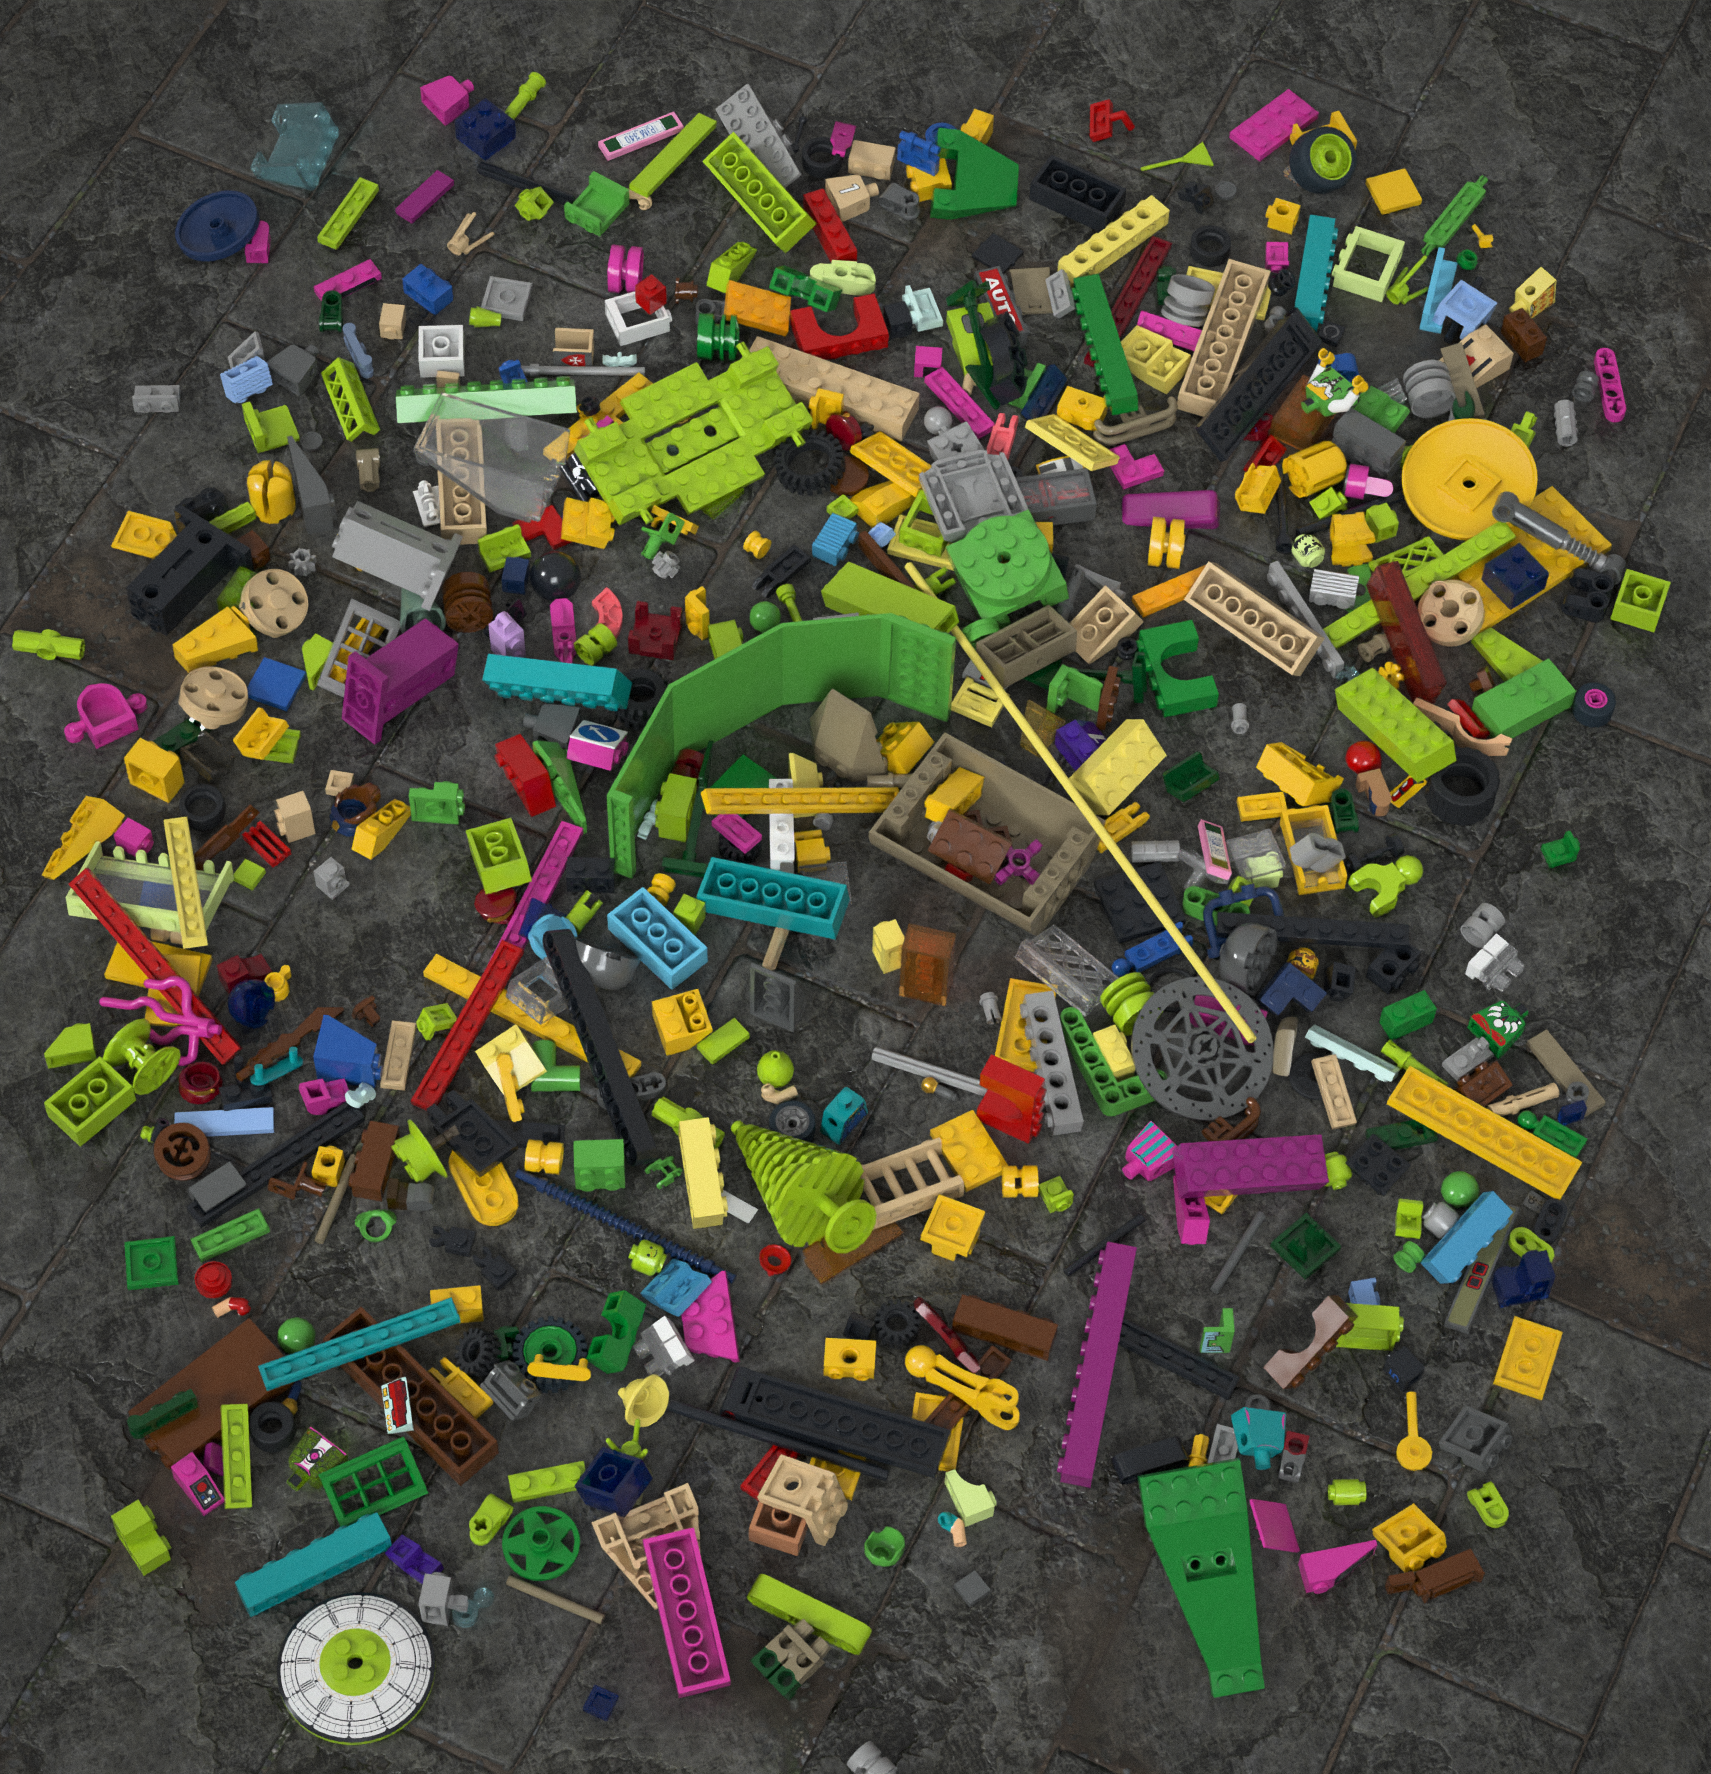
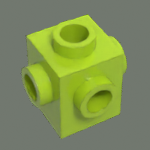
(533, 203)

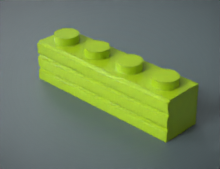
(235, 518)

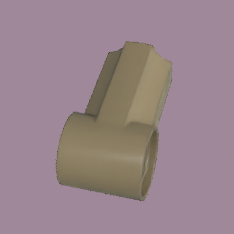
(368, 463)

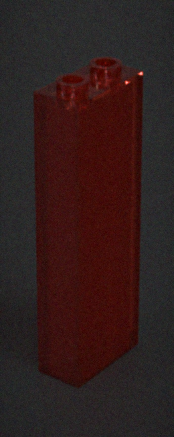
(1406, 632)

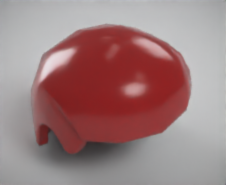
(1363, 757)

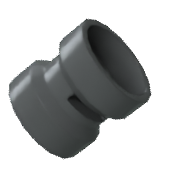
(1585, 386)

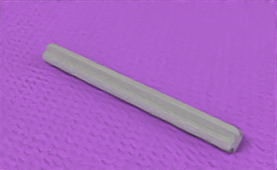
(928, 1070)

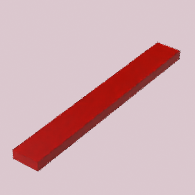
(467, 1025)

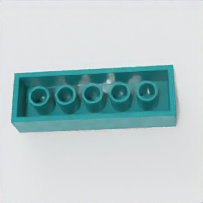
(557, 681)
(774, 898)

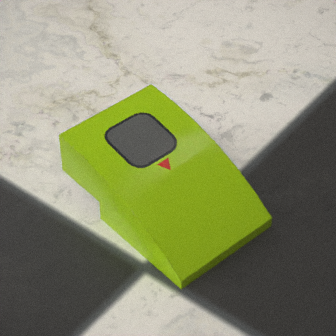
(962, 334)

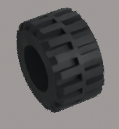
(643, 683)

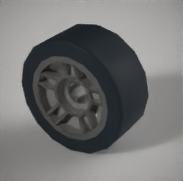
(796, 1113)

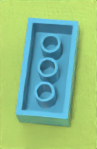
(657, 938)

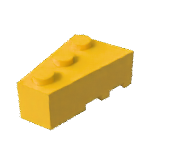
(214, 641)
(1296, 776)

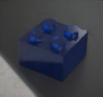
(485, 129)
(1515, 576)
(613, 1482)

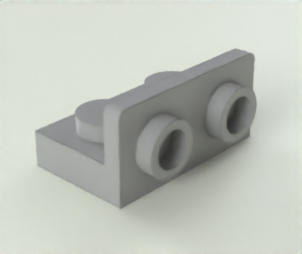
(156, 398)

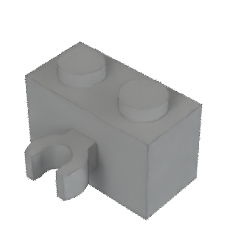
(438, 1599)

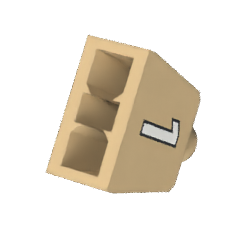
(850, 195)

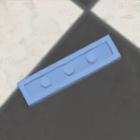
(230, 1122)

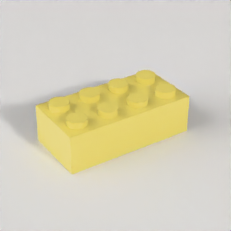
(1118, 766)
(701, 1173)

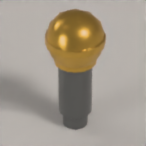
(930, 1085)

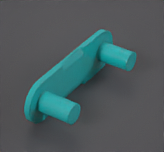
(282, 1067)

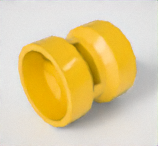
(661, 887)

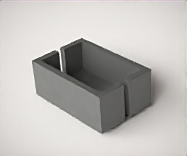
(1369, 444)

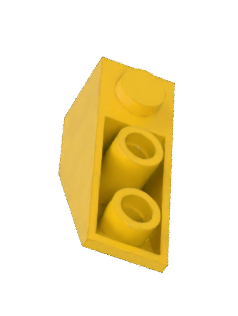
(380, 828)

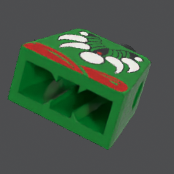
(1499, 1026)

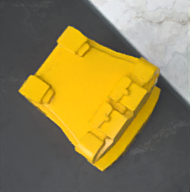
(1349, 539)

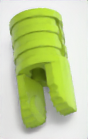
(935, 584)
(581, 913)

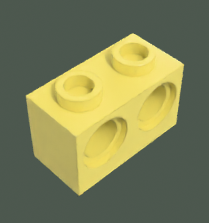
(888, 945)

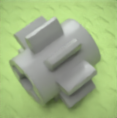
(302, 562)
(666, 564)

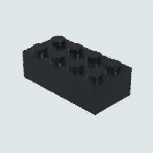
(1077, 193)

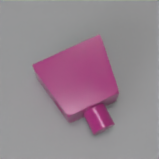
(446, 98)

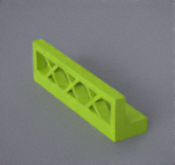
(354, 394)

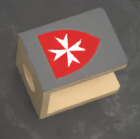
(573, 347)

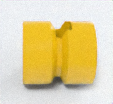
(544, 1157)
(1028, 1181)

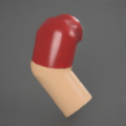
(232, 1303)

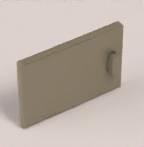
(1031, 290)

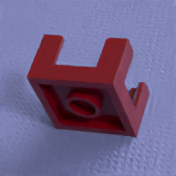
(655, 633)

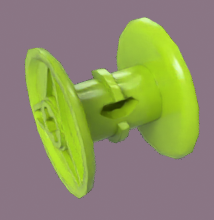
(131, 1047)

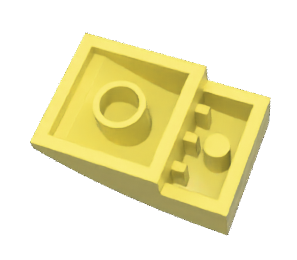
(1154, 359)

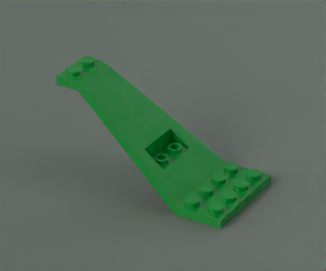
(1198, 1517)

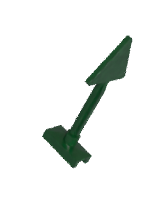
(983, 373)
(1136, 676)
(687, 864)

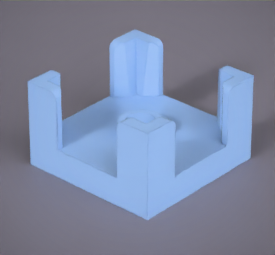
(1466, 307)

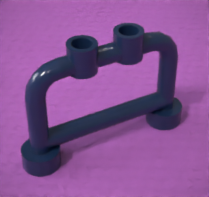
(1228, 897)

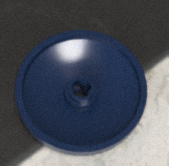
(217, 225)

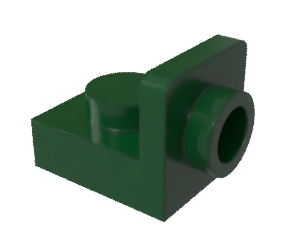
(506, 1336)

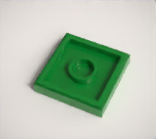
(151, 1263)

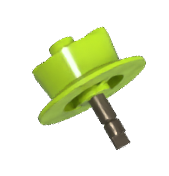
(420, 1153)

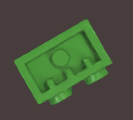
(1075, 686)

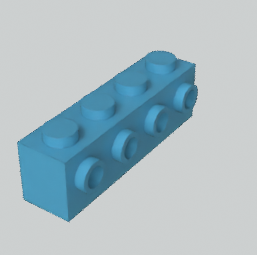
(1467, 1237)

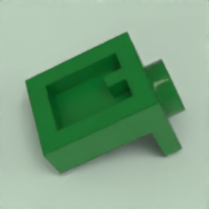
(1561, 850)

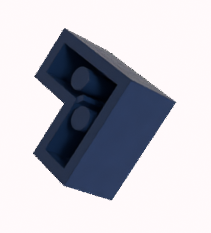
(1287, 985)

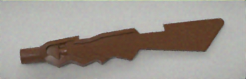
(281, 1046)

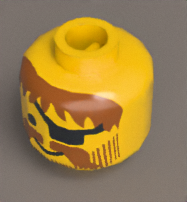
(1305, 961)

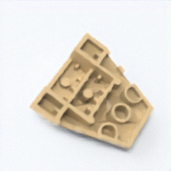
(624, 1537)

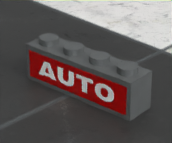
(1002, 298)

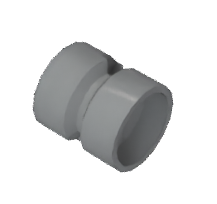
(1482, 925)
(869, 1761)

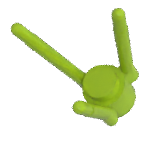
(1399, 290)
(631, 1447)

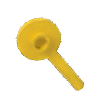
(1413, 1451)

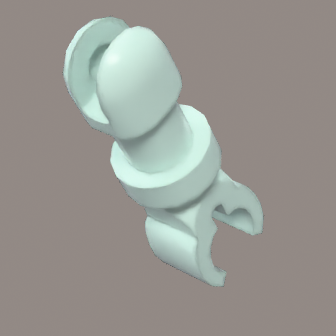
(649, 821)

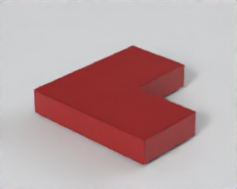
(549, 526)

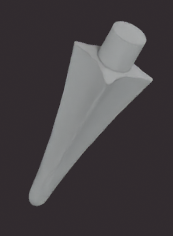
(1100, 581)

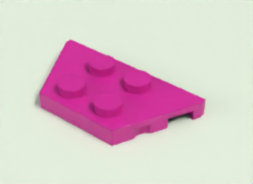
(710, 1322)

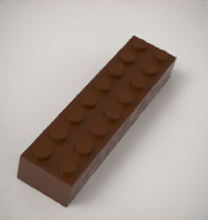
(437, 1418)

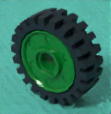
(549, 1337)

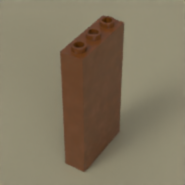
(218, 1377)

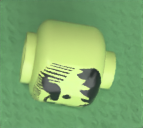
(1308, 550)

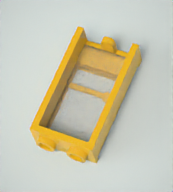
(1297, 825)

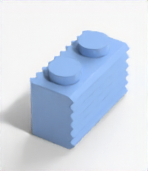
(246, 380)

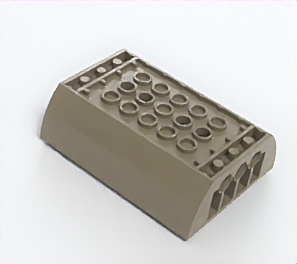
(1005, 800)

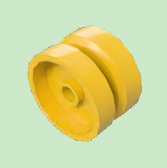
(1166, 542)

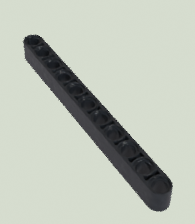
(600, 1047)

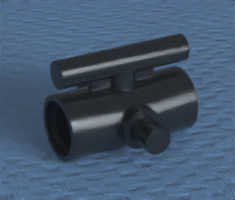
(579, 479)

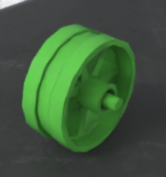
(980, 629)

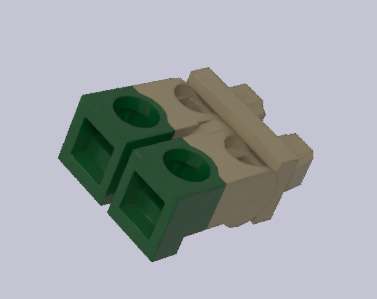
(789, 1659)

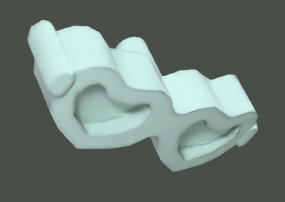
(625, 361)

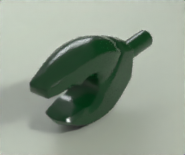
(1464, 412)

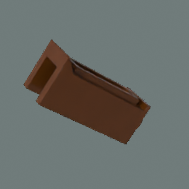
(1447, 1575)

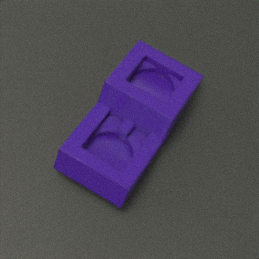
(412, 1559)

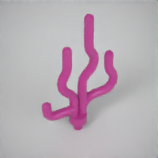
(191, 1024)

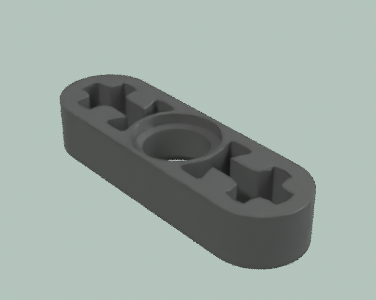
(651, 1092)

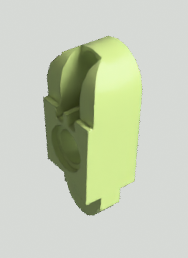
(847, 275)

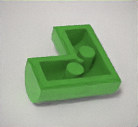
(557, 1076)

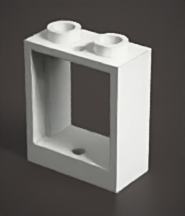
(621, 304)

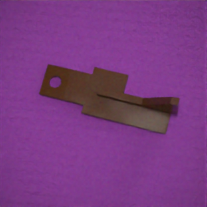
(224, 837)

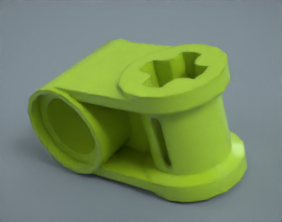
(490, 1516)

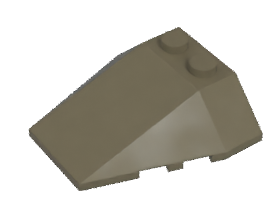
(846, 739)

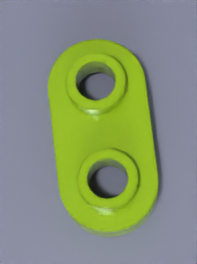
(1530, 1240)

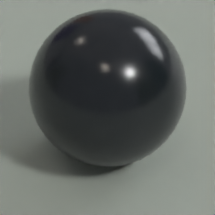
(555, 575)

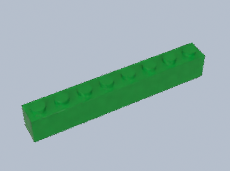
(1105, 345)

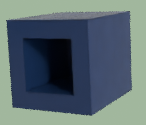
(515, 575)

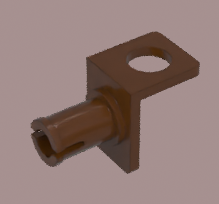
(302, 1183)

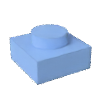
(882, 534)

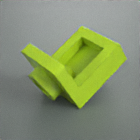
(1329, 503)
(1408, 1218)

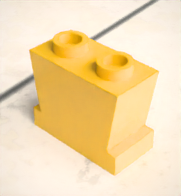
(924, 183)

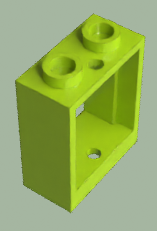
(917, 539)
(1374, 1328)

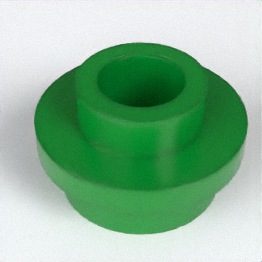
(1467, 259)

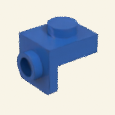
(511, 370)

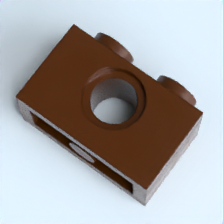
(1523, 335)

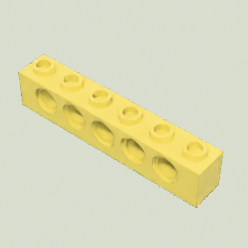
(1115, 240)

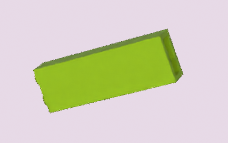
(870, 593)

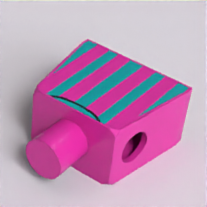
(1149, 1154)

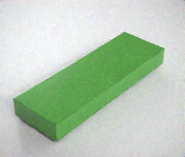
(230, 1235)

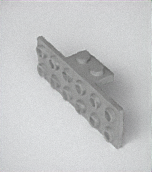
(761, 133)

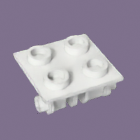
(428, 503)

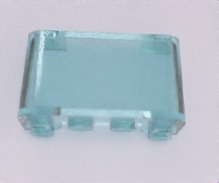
(302, 147)

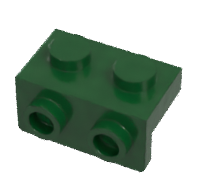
(1189, 777)

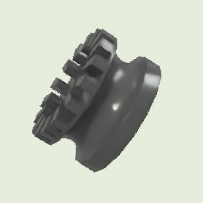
(1575, 1086)

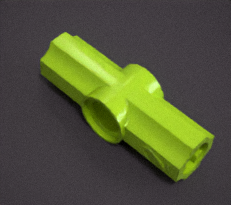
(48, 644)
(671, 1114)

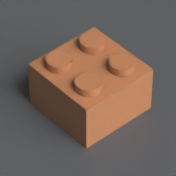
(777, 1529)

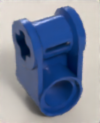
(1345, 365)

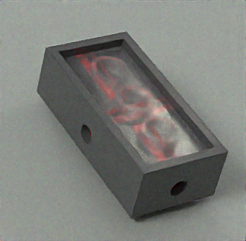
(1059, 496)

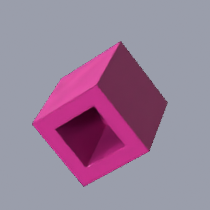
(133, 837)

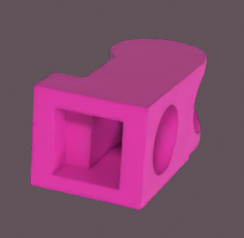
(259, 249)

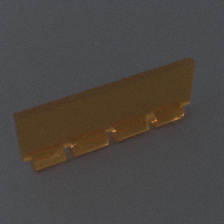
(826, 1263)

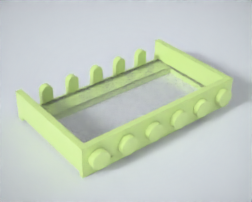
(148, 888)

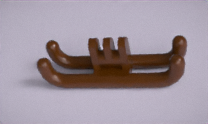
(1241, 1130)

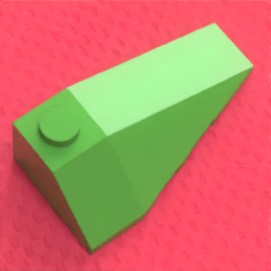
(561, 779)

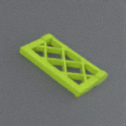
(1432, 551)

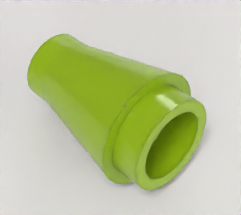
(484, 318)

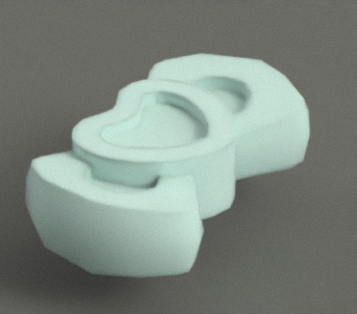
(360, 1096)

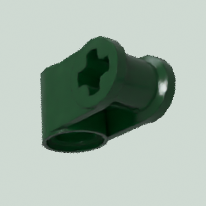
(331, 312)
(1343, 816)

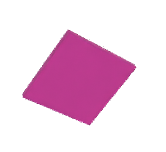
(1274, 1525)

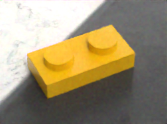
(1261, 806)

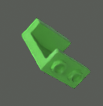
(598, 204)

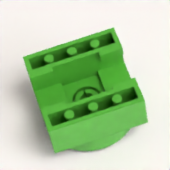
(1003, 588)

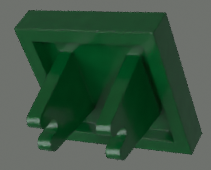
(1305, 1246)

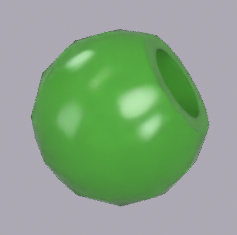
(764, 616)

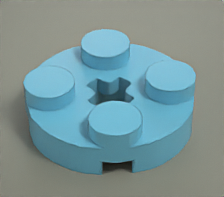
(545, 924)

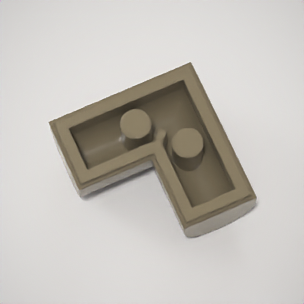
(1284, 1046)

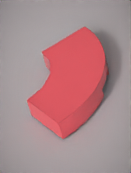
(609, 611)

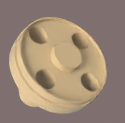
(274, 602)
(1451, 612)
(213, 696)

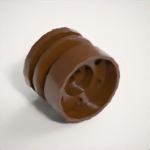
(467, 602)

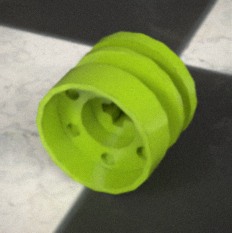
(1125, 999)

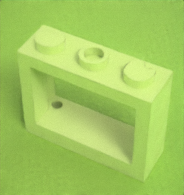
(1362, 285)

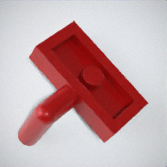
(1102, 120)

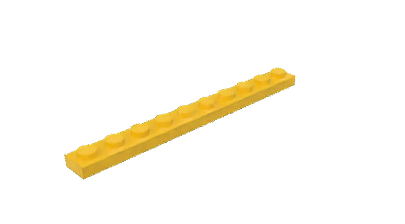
(797, 800)
(555, 1029)

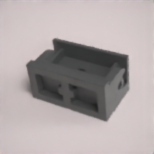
(511, 1390)

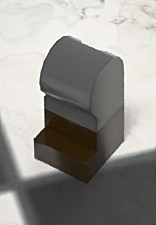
(409, 1196)

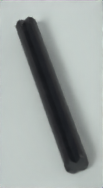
(523, 183)

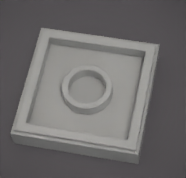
(507, 297)

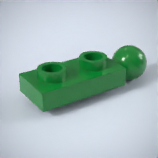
(1553, 1133)

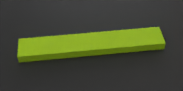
(672, 155)

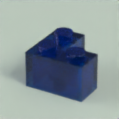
(1525, 1282)

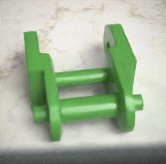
(659, 1164)

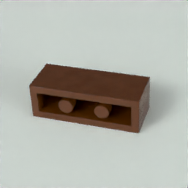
(374, 1161)

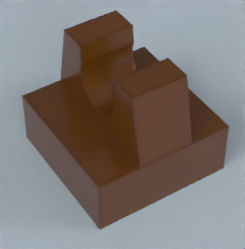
(1483, 680)

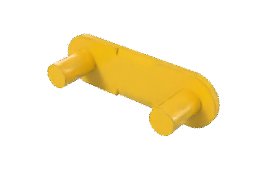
(569, 1372)

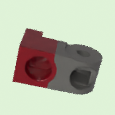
(1293, 1456)

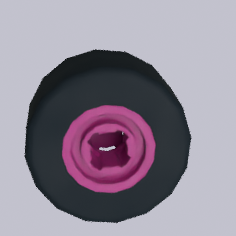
(1594, 704)

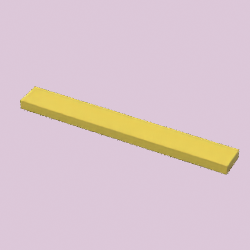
(185, 882)

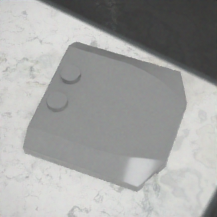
(969, 491)

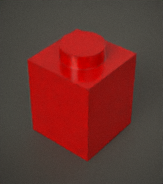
(650, 294)

